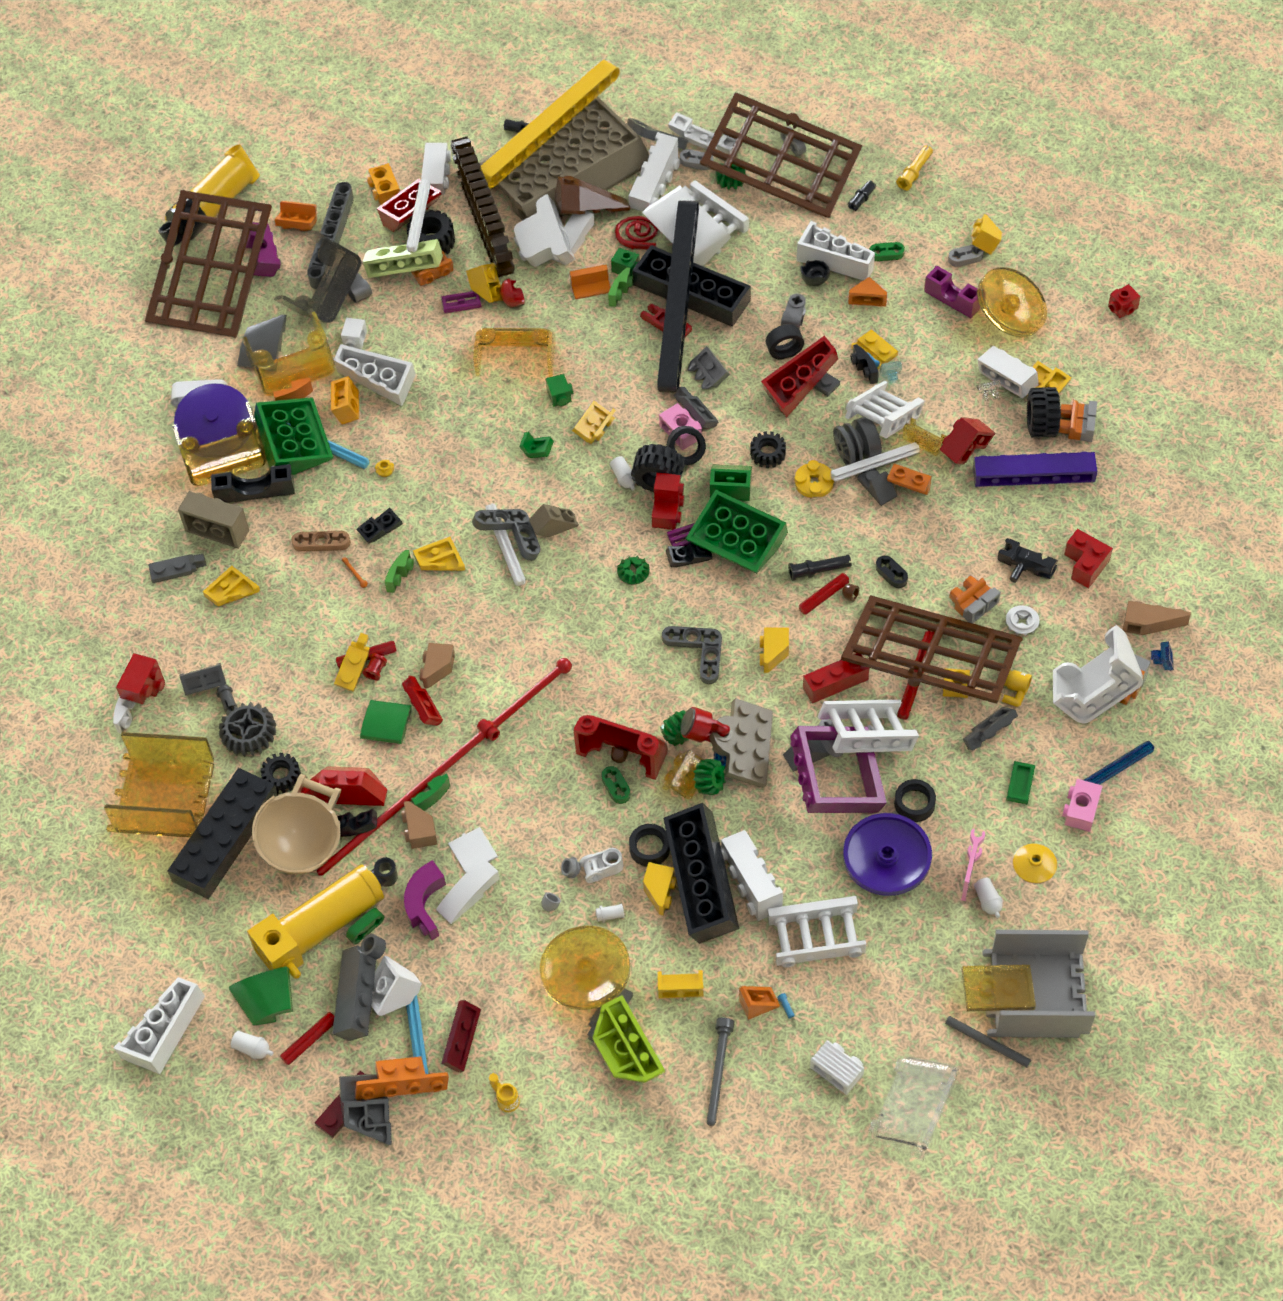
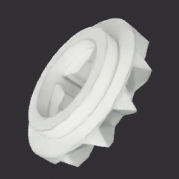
(1022, 612)

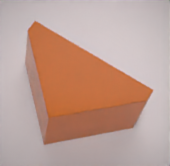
(867, 293)
(757, 1000)

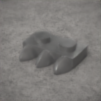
(709, 368)

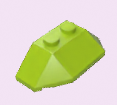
(625, 1044)

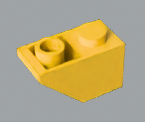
(986, 234)
(485, 282)
(775, 647)
(658, 885)

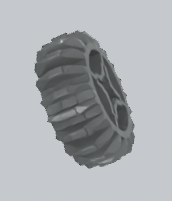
(253, 734)

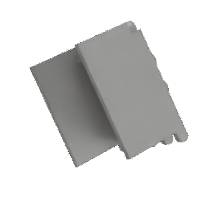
(1053, 963)

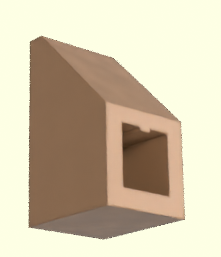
(438, 663)
(420, 826)

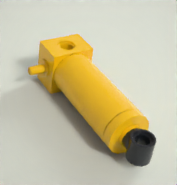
(286, 940)

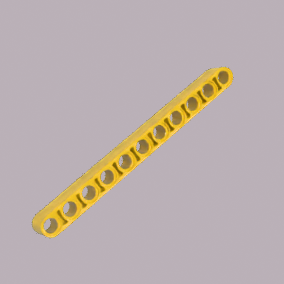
(549, 122)

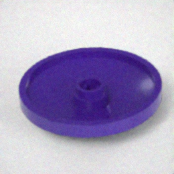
(210, 413)
(887, 854)

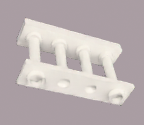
(724, 211)
(893, 409)
(863, 740)
(823, 911)

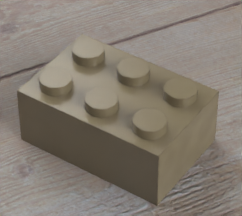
(213, 519)

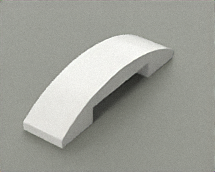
(696, 135)

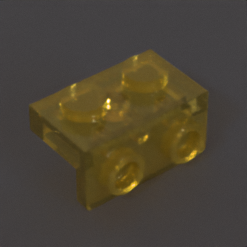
(682, 775)

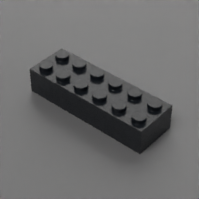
(710, 291)
(221, 834)
(701, 873)

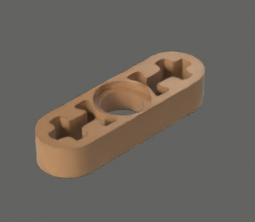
(315, 535)

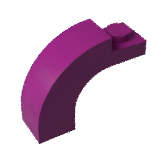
(419, 888)

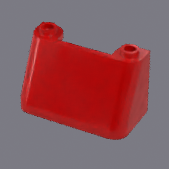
(593, 732)

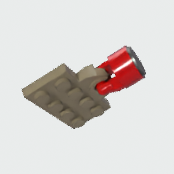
(740, 737)

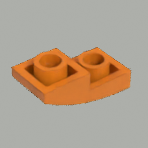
(300, 389)

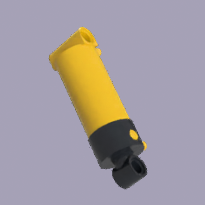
(224, 180)

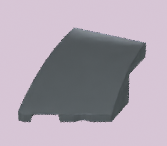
(264, 336)
(364, 1116)

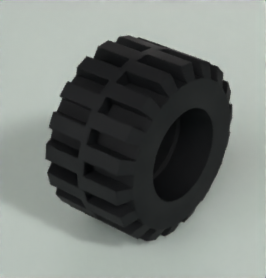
(441, 225)
(1043, 412)
(653, 460)

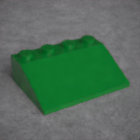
(298, 444)
(737, 532)

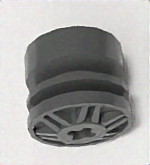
(857, 440)

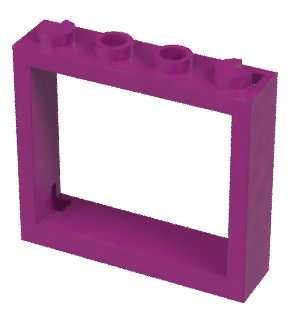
(875, 795)

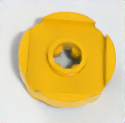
(809, 470)

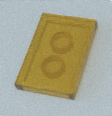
(998, 988)

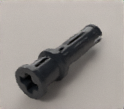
(810, 568)

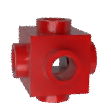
(1124, 301)

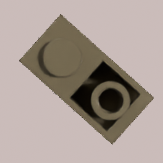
(552, 520)

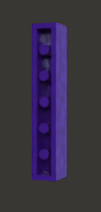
(1034, 469)

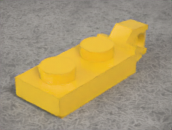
(353, 663)

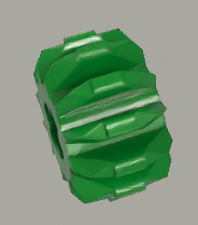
(729, 182)
(672, 729)
(709, 777)

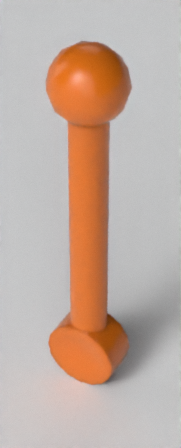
(363, 583)

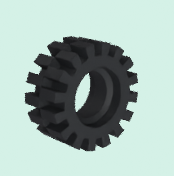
(768, 458)
(281, 762)

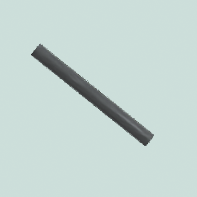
(989, 1042)

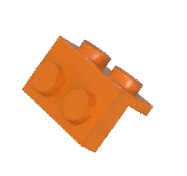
(296, 215)
(428, 275)
(910, 479)

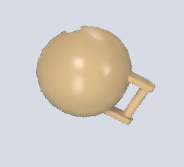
(297, 829)

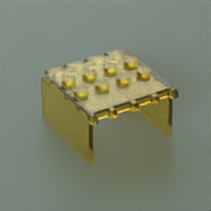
(162, 785)

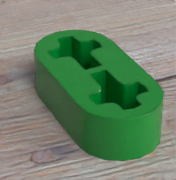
(887, 251)
(619, 782)
(365, 926)

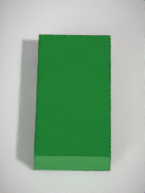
(1020, 782)

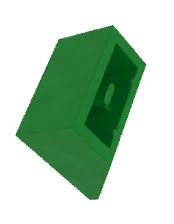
(731, 480)

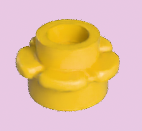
(384, 472)

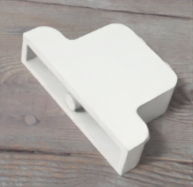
(543, 235)

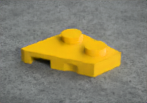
(439, 556)
(230, 587)

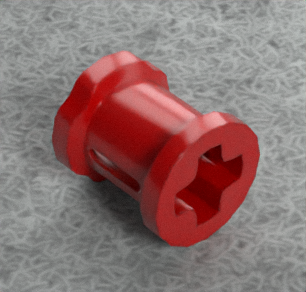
(374, 667)

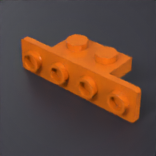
(400, 1078)

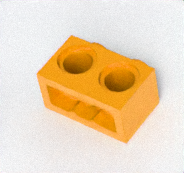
(383, 183)
(345, 400)

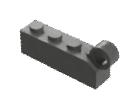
(356, 988)

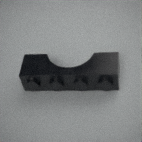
(276, 482)

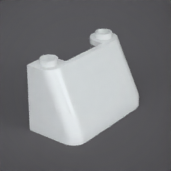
(709, 235)
(1100, 683)

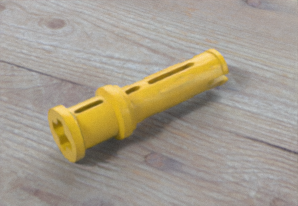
(911, 172)

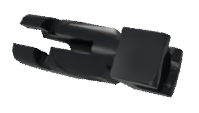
(1026, 560)

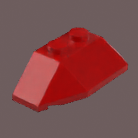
(357, 786)

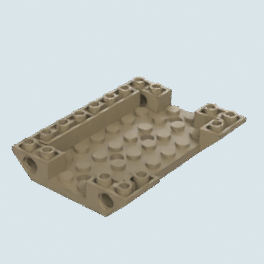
(599, 159)

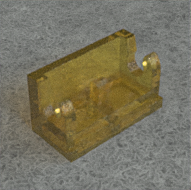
(925, 439)

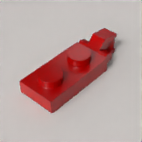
(422, 702)

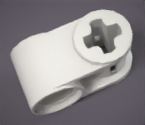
(600, 864)

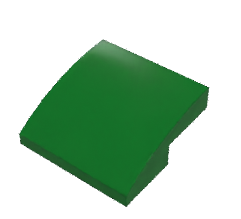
(385, 721)

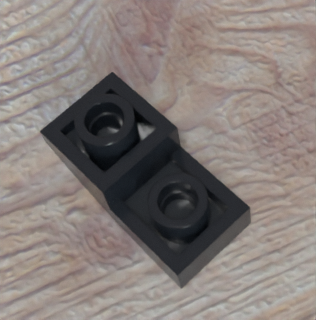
(864, 362)
(375, 529)
(687, 555)
(357, 825)

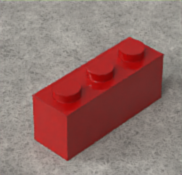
(833, 679)

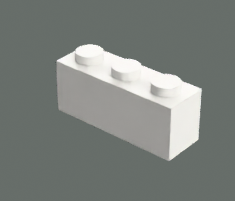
(436, 165)
(1009, 370)

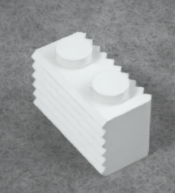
(837, 1066)

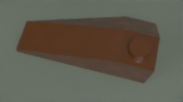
(579, 196)

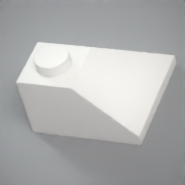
(393, 987)

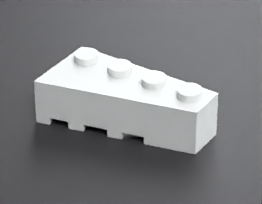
(655, 173)
(835, 252)
(376, 372)
(751, 875)
(162, 1027)

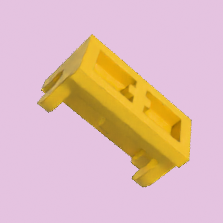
(680, 985)

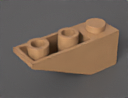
(1148, 618)

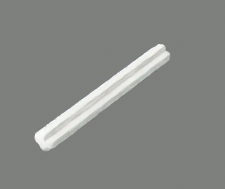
(418, 215)
(875, 461)
(508, 552)

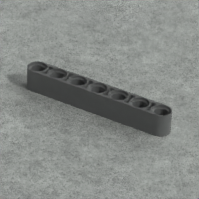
(332, 228)

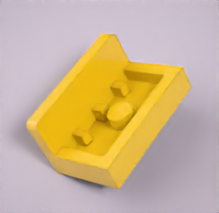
(593, 421)

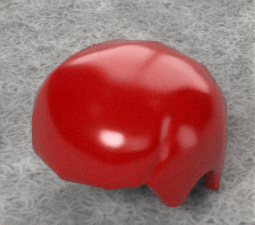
(511, 295)

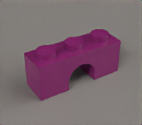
(268, 260)
(940, 286)

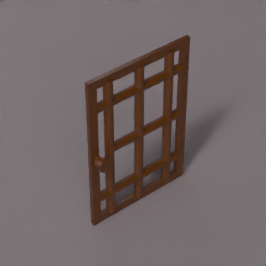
(781, 154)
(208, 263)
(932, 648)

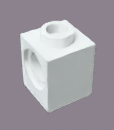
(354, 332)

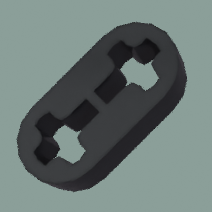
(894, 569)

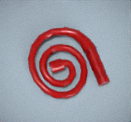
(636, 243)

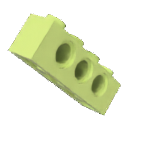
(398, 260)

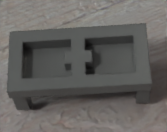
(202, 679)

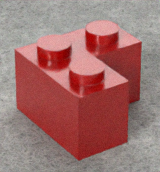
(965, 438)
(667, 501)
(1090, 557)
(140, 679)

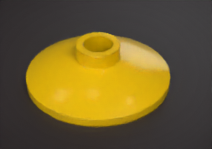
(1035, 871)

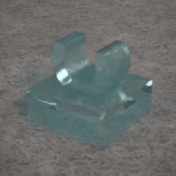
(891, 370)

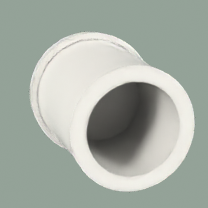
(622, 472)
(988, 896)
(251, 1045)

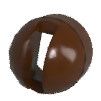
(849, 590)
(619, 755)

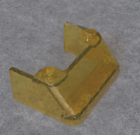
(517, 338)
(310, 362)
(231, 454)

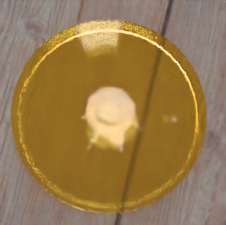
(1012, 302)
(585, 967)

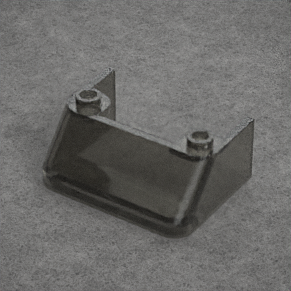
(334, 285)

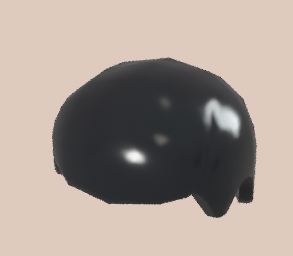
(815, 272)

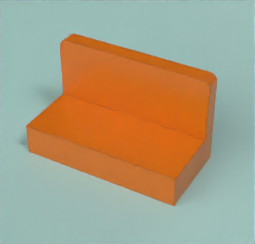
(590, 281)

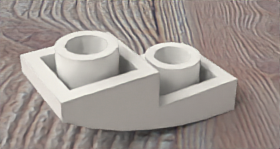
(122, 717)

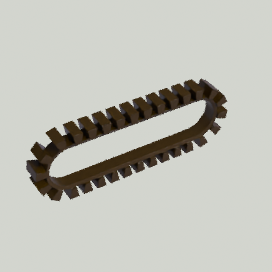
(482, 206)

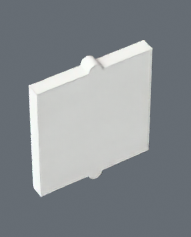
(472, 848)

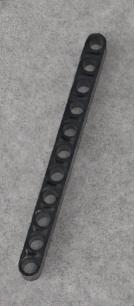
(678, 296)

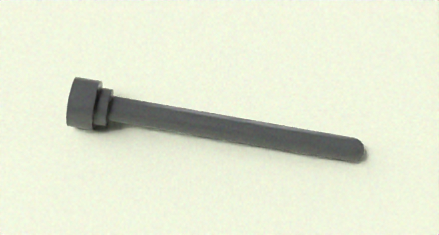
(724, 1028)

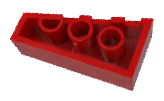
(799, 375)

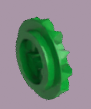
(628, 575)

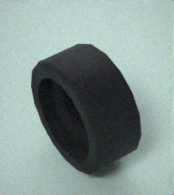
(783, 333)
(700, 440)
(915, 785)
(644, 830)

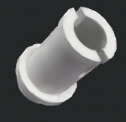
(609, 913)

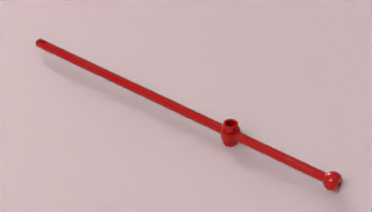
(487, 730)

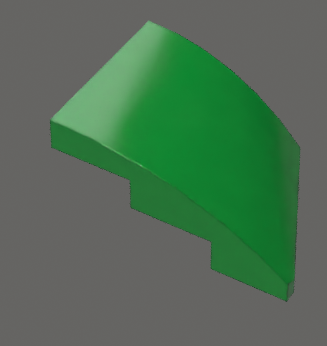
(264, 995)

